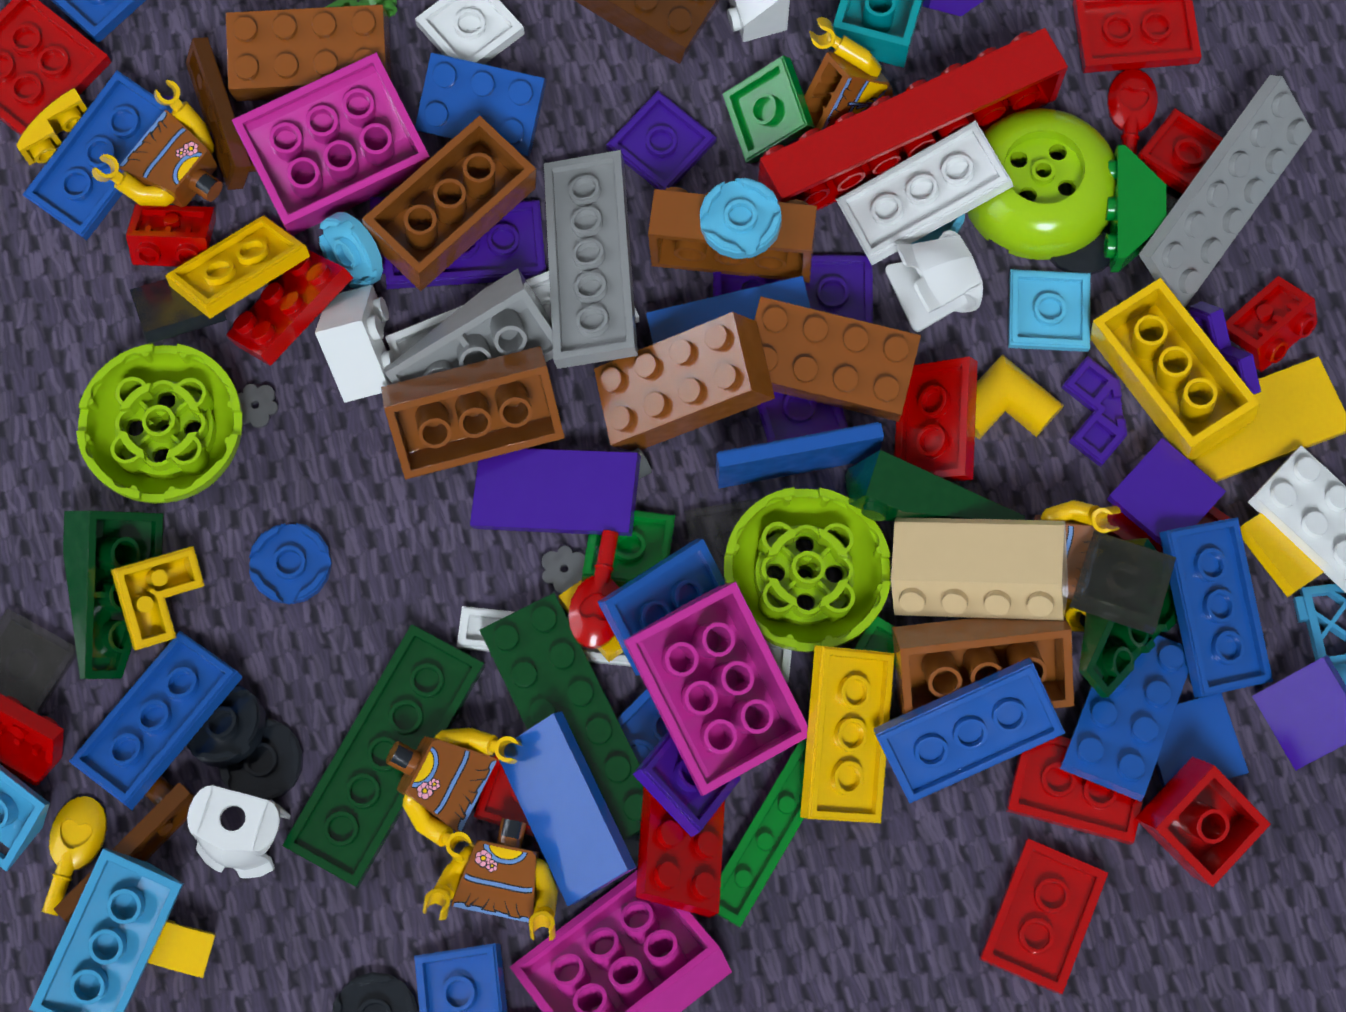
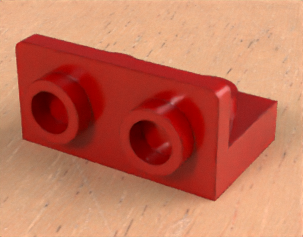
(169, 234)
(1273, 322)

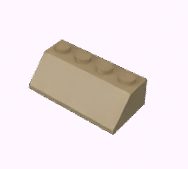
(980, 568)

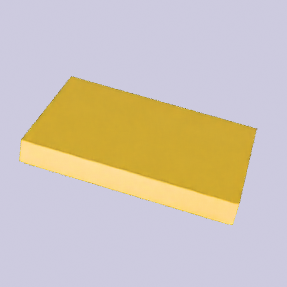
(237, 266)

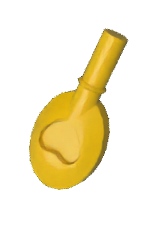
(73, 844)

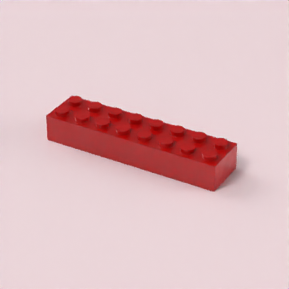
(895, 128)

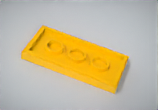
(1294, 411)
(842, 752)

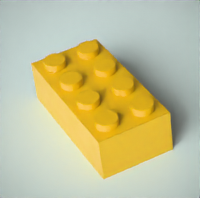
(1174, 370)

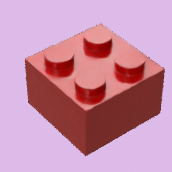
(1203, 821)

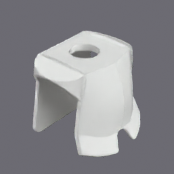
(935, 279)
(240, 848)

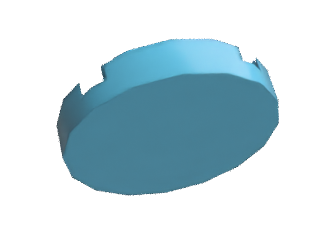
(740, 232)
(353, 247)

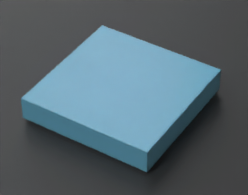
(1049, 310)

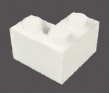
(353, 343)

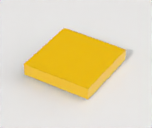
(1279, 555)

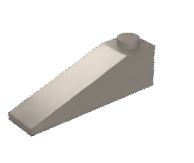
(490, 325)

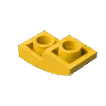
(41, 136)
(183, 949)

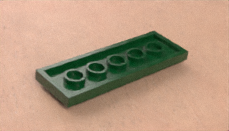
(552, 675)
(358, 793)

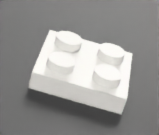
(470, 28)

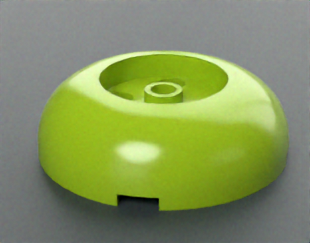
(1053, 222)
(130, 391)
(839, 539)

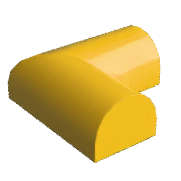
(1012, 390)
(144, 589)

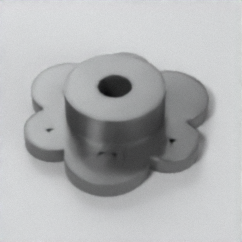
(267, 407)
(554, 561)

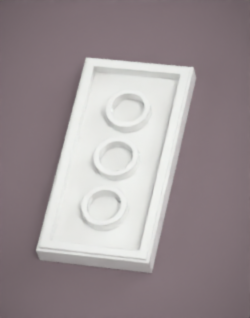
(924, 192)

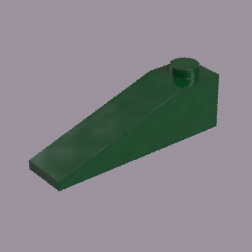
(894, 488)
(91, 548)
(1112, 647)

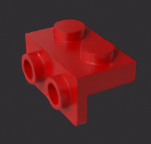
(28, 741)

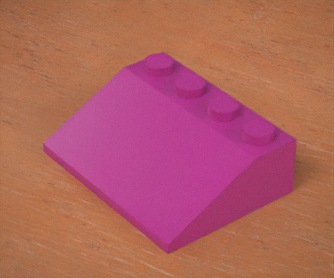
(332, 144)
(717, 687)
(623, 958)

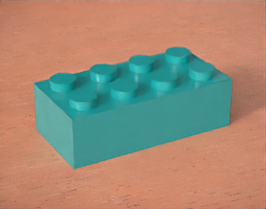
(880, 26)

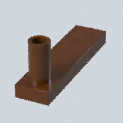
(218, 114)
(147, 836)

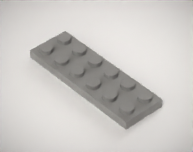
(1227, 190)
(589, 260)

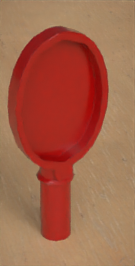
(1132, 104)
(585, 615)

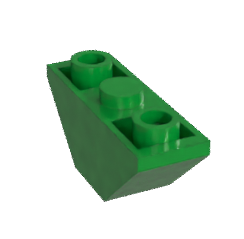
(1135, 208)

